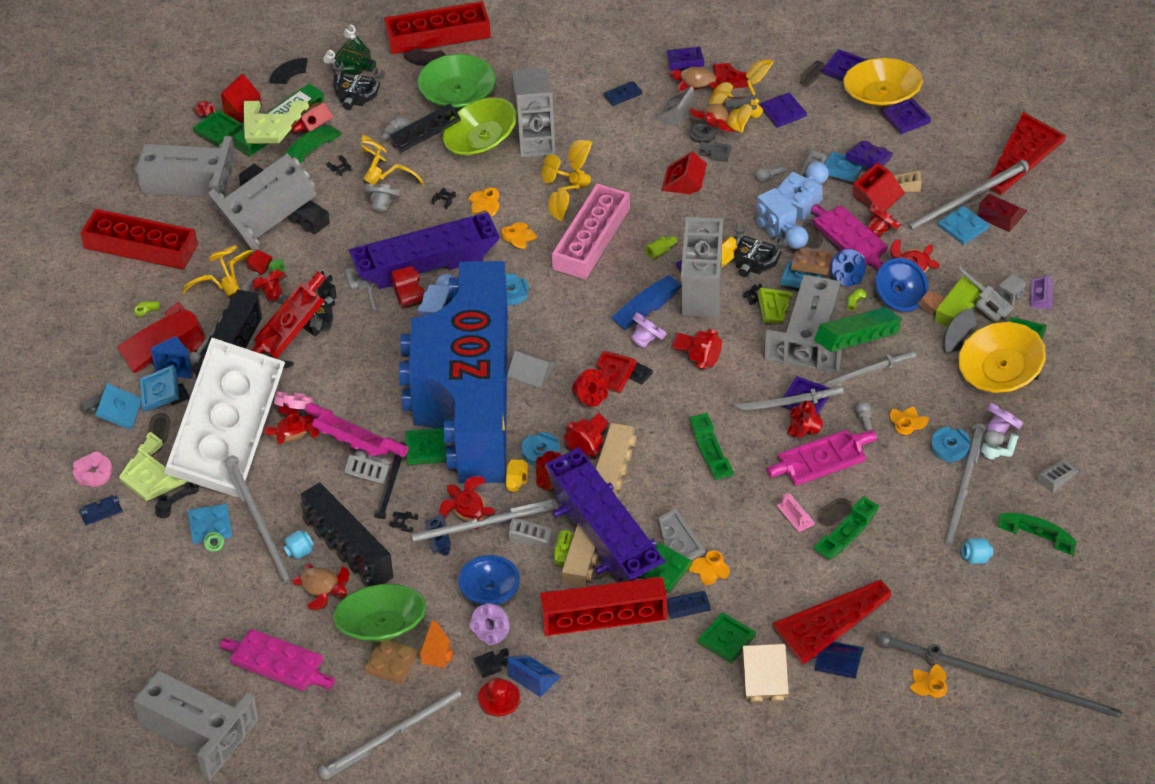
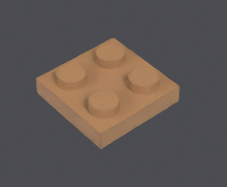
(812, 261)
(391, 661)

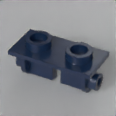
(96, 512)
(439, 543)

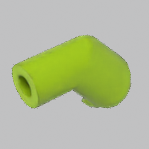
(853, 297)
(144, 307)

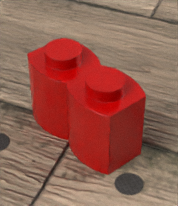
(407, 287)

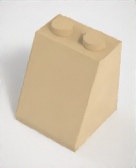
(765, 672)

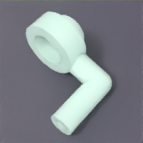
(993, 451)

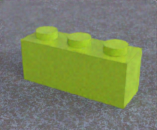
(960, 298)

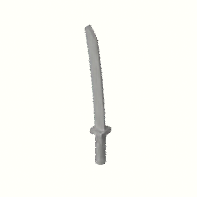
(889, 361)
(791, 400)

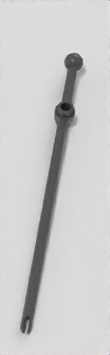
(934, 655)

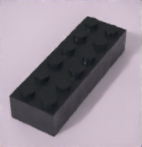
(237, 323)
(346, 536)

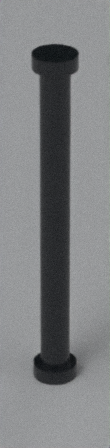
(380, 513)

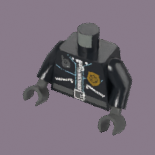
(354, 88)
(754, 254)
(321, 319)

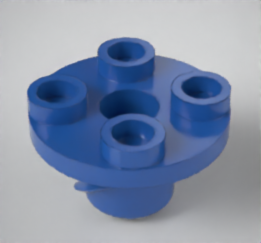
(848, 267)

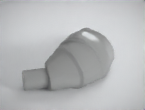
(395, 125)

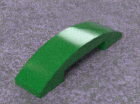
(311, 141)
(709, 447)
(1014, 521)
(848, 530)

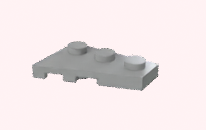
(679, 536)

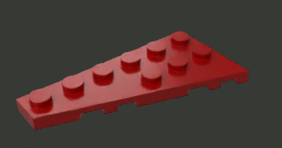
(1029, 142)
(822, 624)

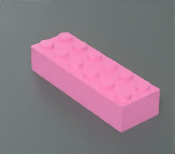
(591, 231)

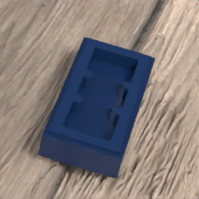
(622, 93)
(688, 604)

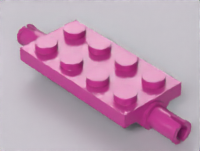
(849, 233)
(351, 433)
(822, 456)
(277, 660)

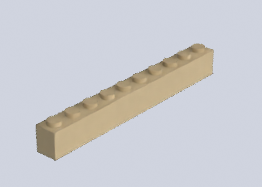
(611, 467)

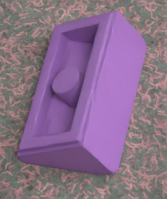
(1041, 292)

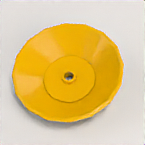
(883, 81)
(999, 345)

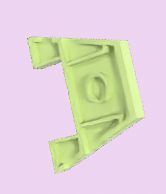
(269, 127)
(146, 475)

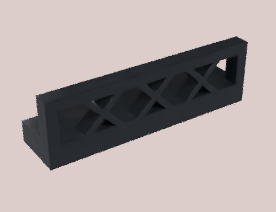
(424, 126)

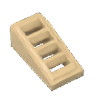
(912, 180)

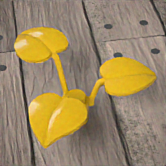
(739, 117)
(577, 155)
(374, 173)
(229, 282)

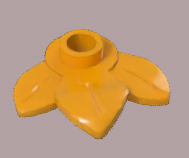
(482, 201)
(518, 234)
(909, 419)
(710, 570)
(926, 682)

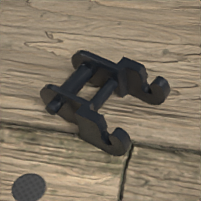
(336, 168)
(438, 196)
(747, 294)
(399, 515)

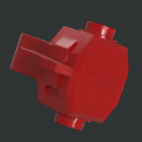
(702, 347)
(586, 434)

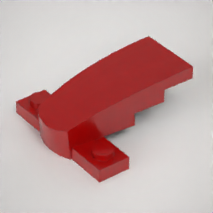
(178, 323)

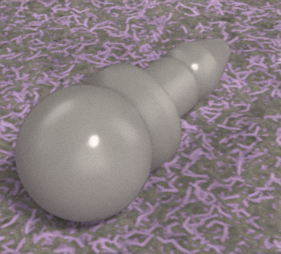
(763, 175)
(863, 410)
(993, 437)
(362, 453)

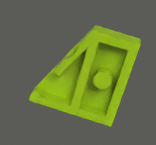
(773, 304)

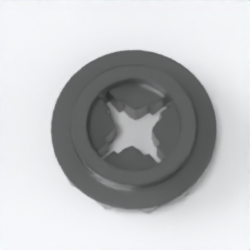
(700, 127)

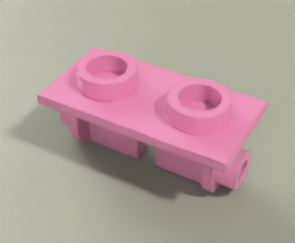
(794, 513)

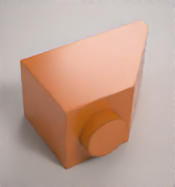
(436, 647)

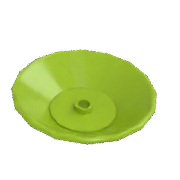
(481, 126)

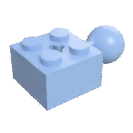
(804, 191)
(779, 218)
(436, 296)

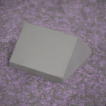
(677, 107)
(530, 368)

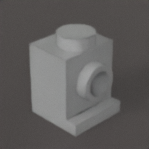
(1011, 289)

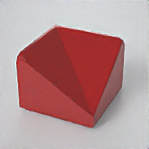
(259, 262)

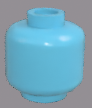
(298, 544)
(976, 550)

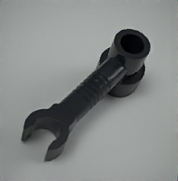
(164, 502)

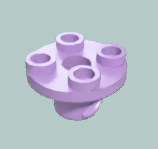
(645, 331)
(1001, 419)
(490, 623)

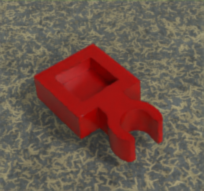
(204, 107)

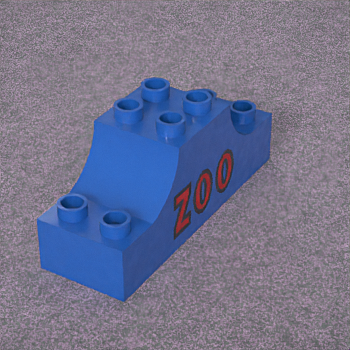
(462, 371)

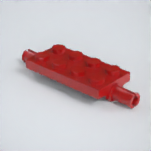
(290, 318)

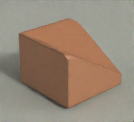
(931, 302)

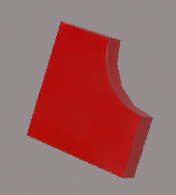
(729, 74)
(615, 369)

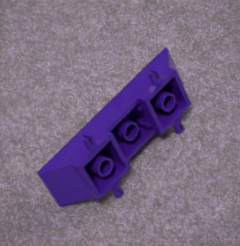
(426, 249)
(602, 516)

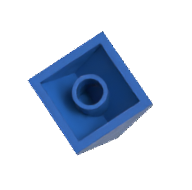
(172, 353)
(531, 674)

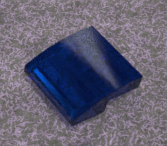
(840, 659)

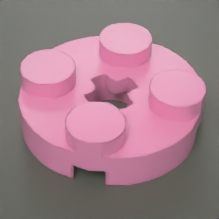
(296, 401)
(94, 460)

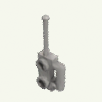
(360, 283)
(990, 297)

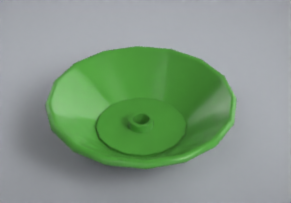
(456, 80)
(379, 612)

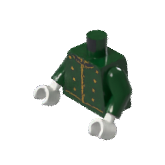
(353, 55)

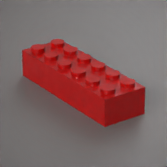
(437, 27)
(139, 239)
(603, 606)

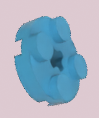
(519, 289)
(532, 443)
(950, 453)

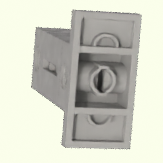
(534, 111)
(185, 169)
(266, 199)
(702, 267)
(814, 305)
(195, 719)

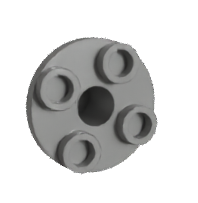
(381, 196)

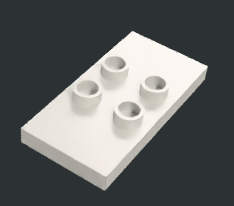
(224, 415)

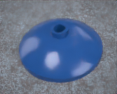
(907, 278)
(489, 572)

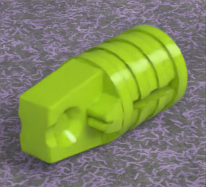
(659, 246)
(561, 550)

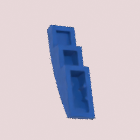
(651, 298)

